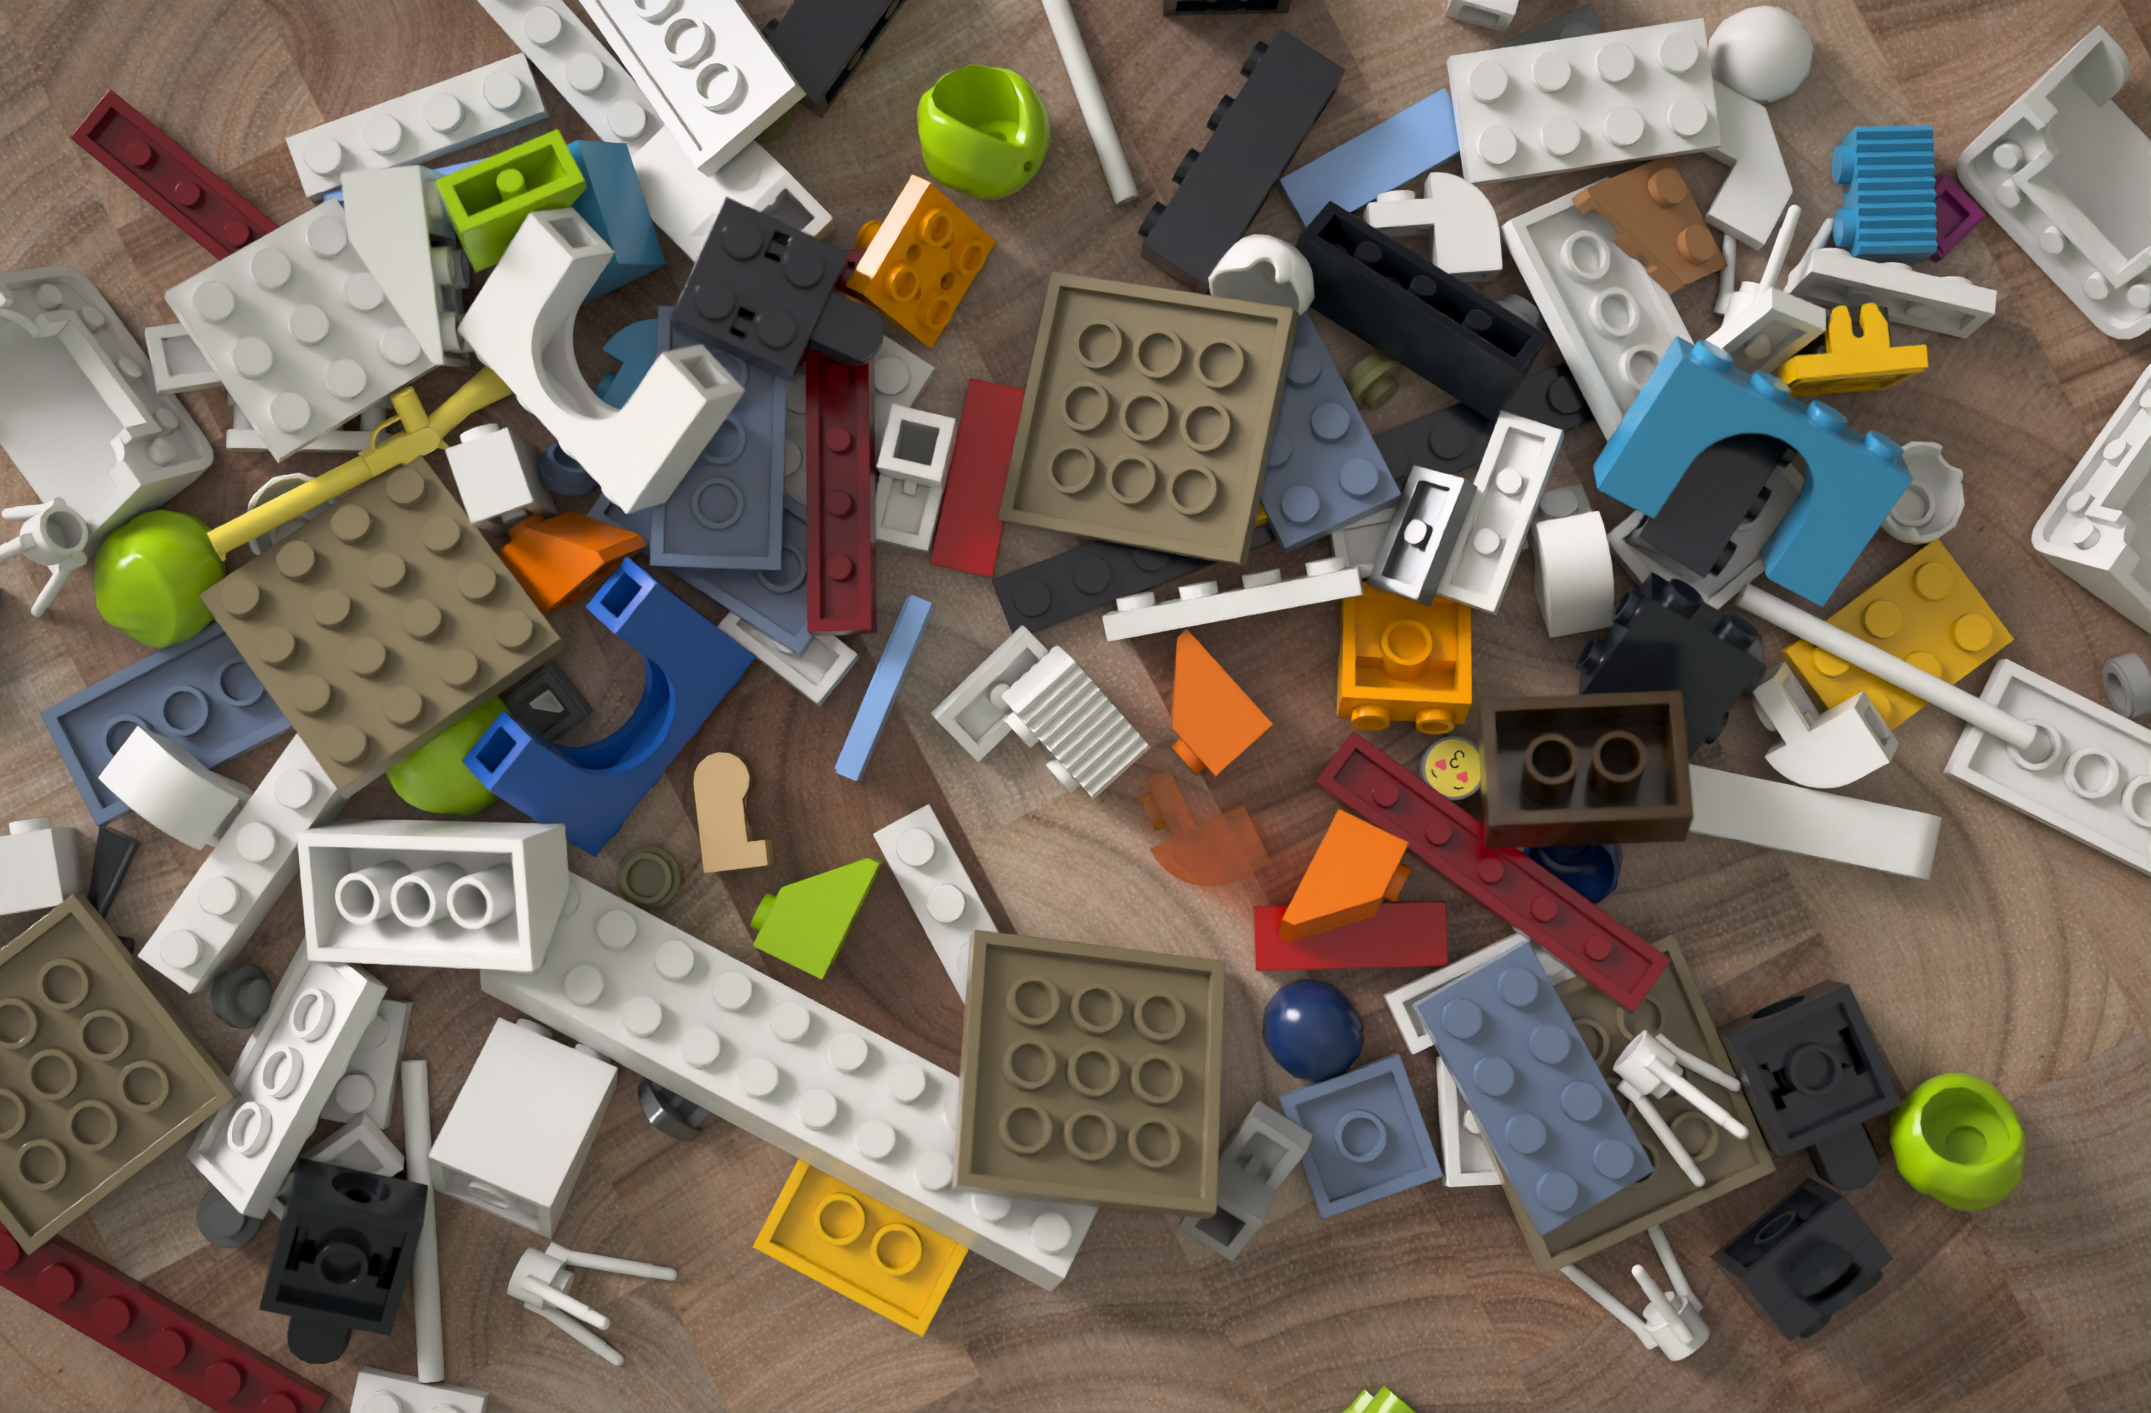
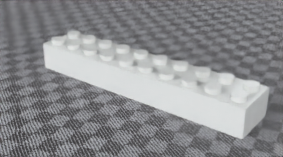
(778, 1072)

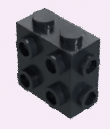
(1674, 642)

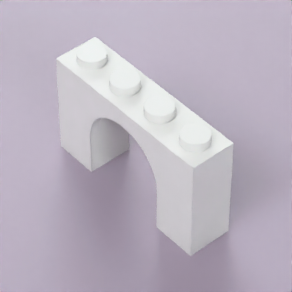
(525, 334)

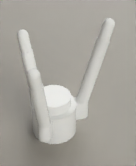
(1732, 303)
(48, 537)
(1651, 1068)
(545, 1285)
(1671, 1319)

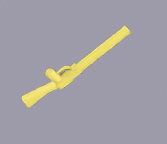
(419, 437)

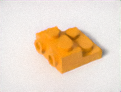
(1404, 662)

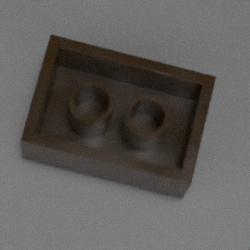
(1584, 769)

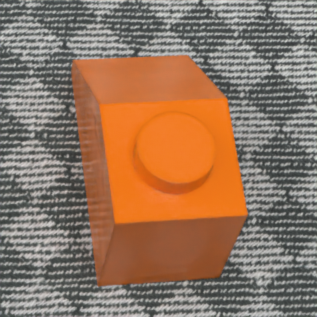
(565, 557)
(1209, 710)
(1346, 879)

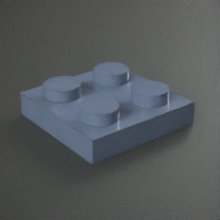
(1364, 1135)

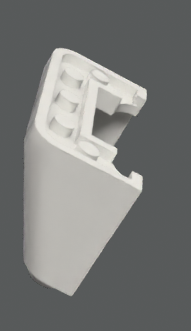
(2074, 184)
(86, 405)
(2102, 514)

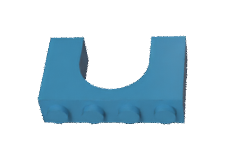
(1704, 398)

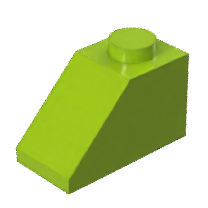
(497, 194)
(814, 916)

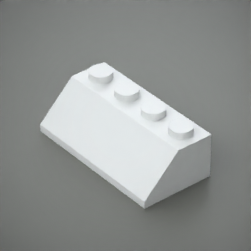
(432, 892)

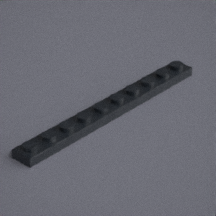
(1439, 441)

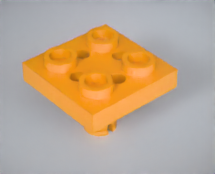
(909, 256)

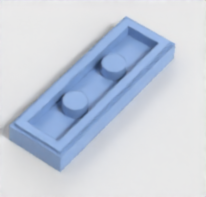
(1376, 160)
(884, 688)

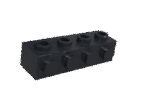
(1242, 160)
(1417, 312)

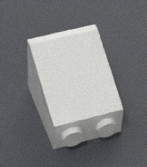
(523, 1125)

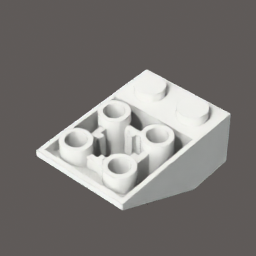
(687, 201)
(412, 253)

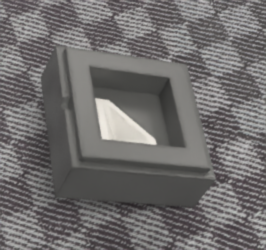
(548, 703)

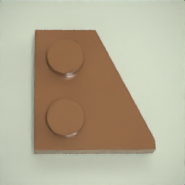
(1657, 223)

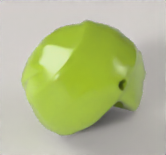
(983, 131)
(153, 576)
(435, 773)
(1958, 1141)

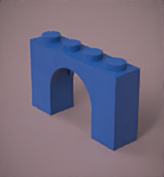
(600, 784)

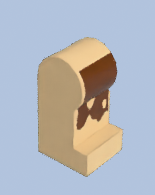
(724, 816)

